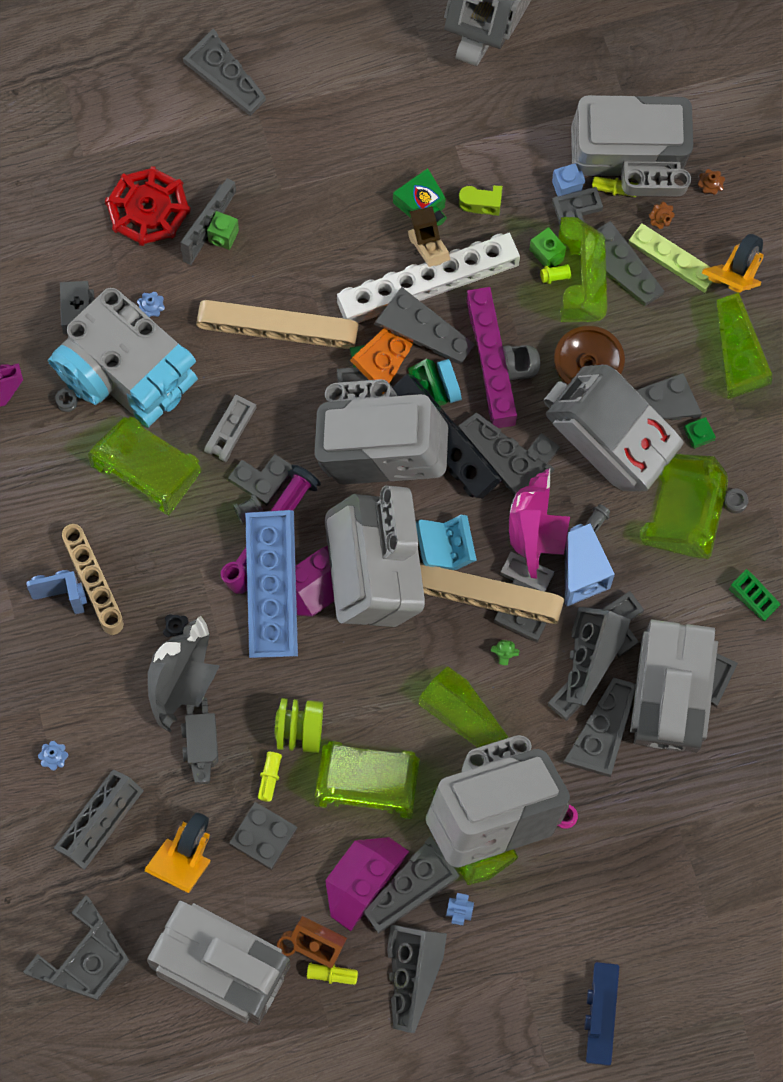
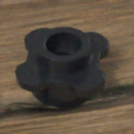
(172, 620)

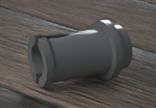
(597, 518)

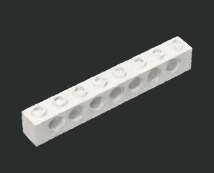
(442, 281)

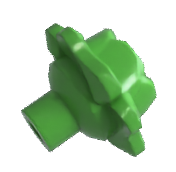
(505, 651)

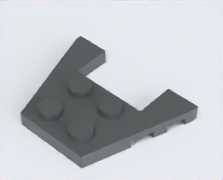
(93, 962)

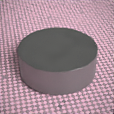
(735, 500)

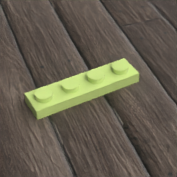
(670, 257)

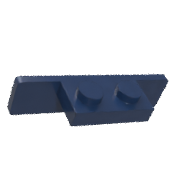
(602, 1013)

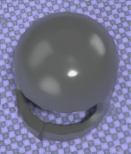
(521, 361)

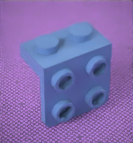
(60, 583)

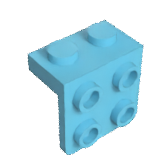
(447, 543)

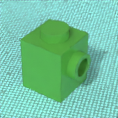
(223, 230)
(548, 248)

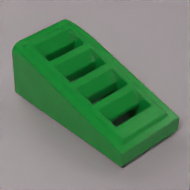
(754, 583)

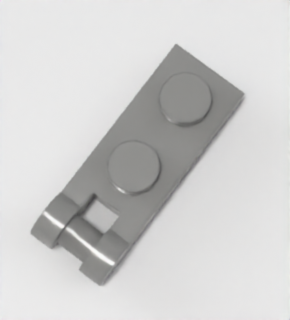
(230, 427)

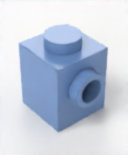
(568, 180)

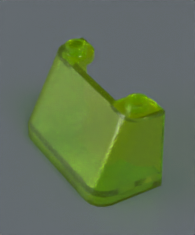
(588, 300)
(145, 463)
(688, 506)
(367, 778)

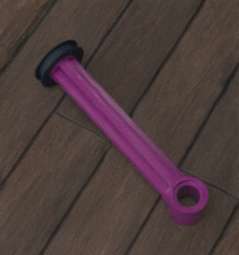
(300, 483)

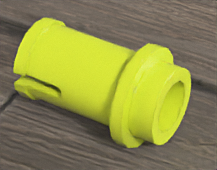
(555, 273)

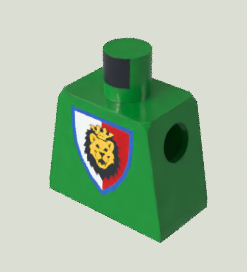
(419, 194)

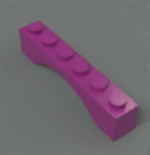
(492, 357)

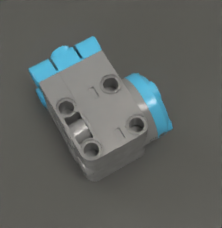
(125, 355)

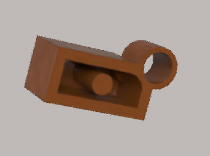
(314, 942)

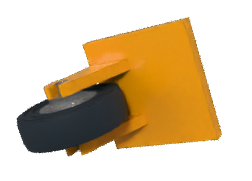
(744, 261)
(175, 858)

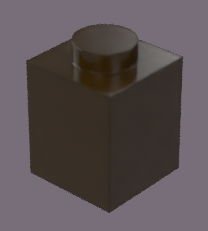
(425, 225)

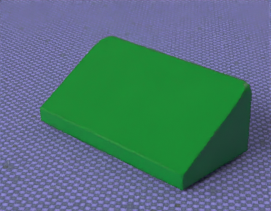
(428, 376)

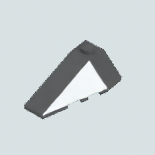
(597, 641)
(415, 965)

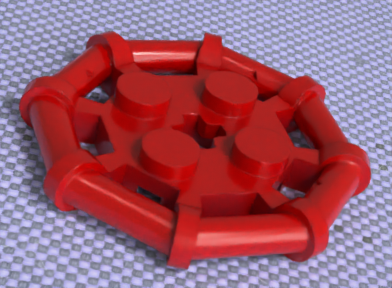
(151, 217)

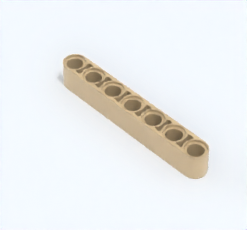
(277, 324)
(491, 594)

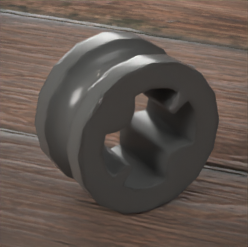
(60, 395)

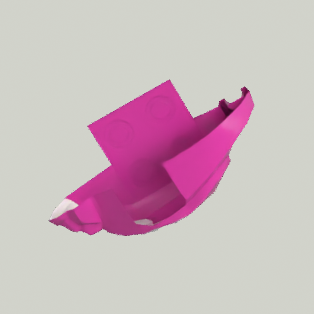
(530, 526)

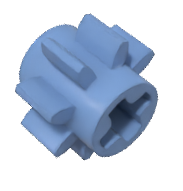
(460, 909)

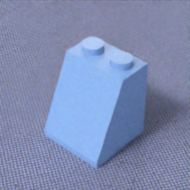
(585, 565)

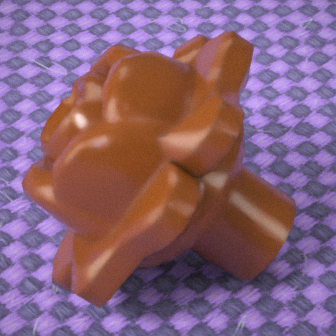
(711, 181)
(661, 215)

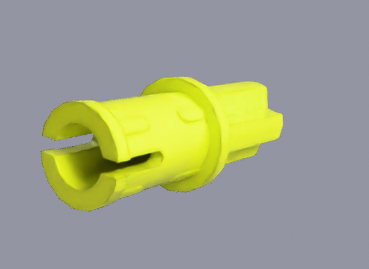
(610, 185)
(269, 776)
(336, 974)

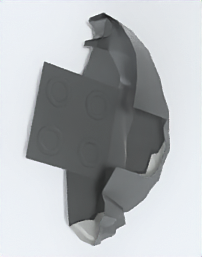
(179, 673)

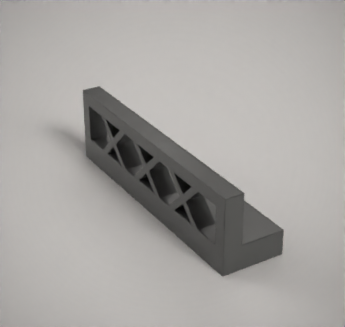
(101, 819)

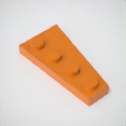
(382, 356)

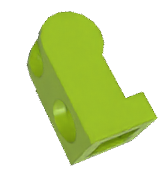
(480, 200)

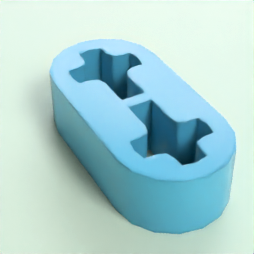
(449, 381)

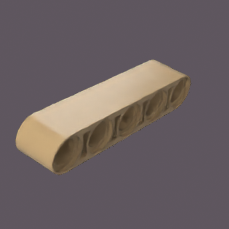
(88, 569)

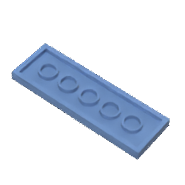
(271, 584)

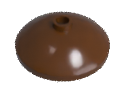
(584, 346)

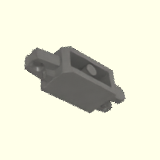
(201, 742)

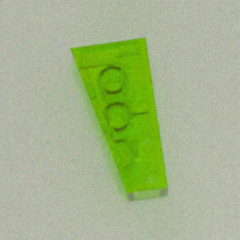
(741, 352)

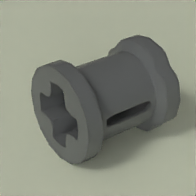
(248, 506)

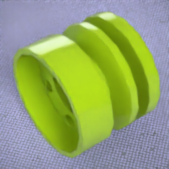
(299, 725)

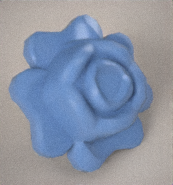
(151, 304)
(53, 755)

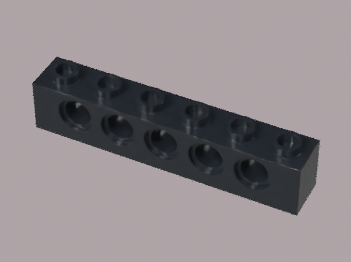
(486, 476)

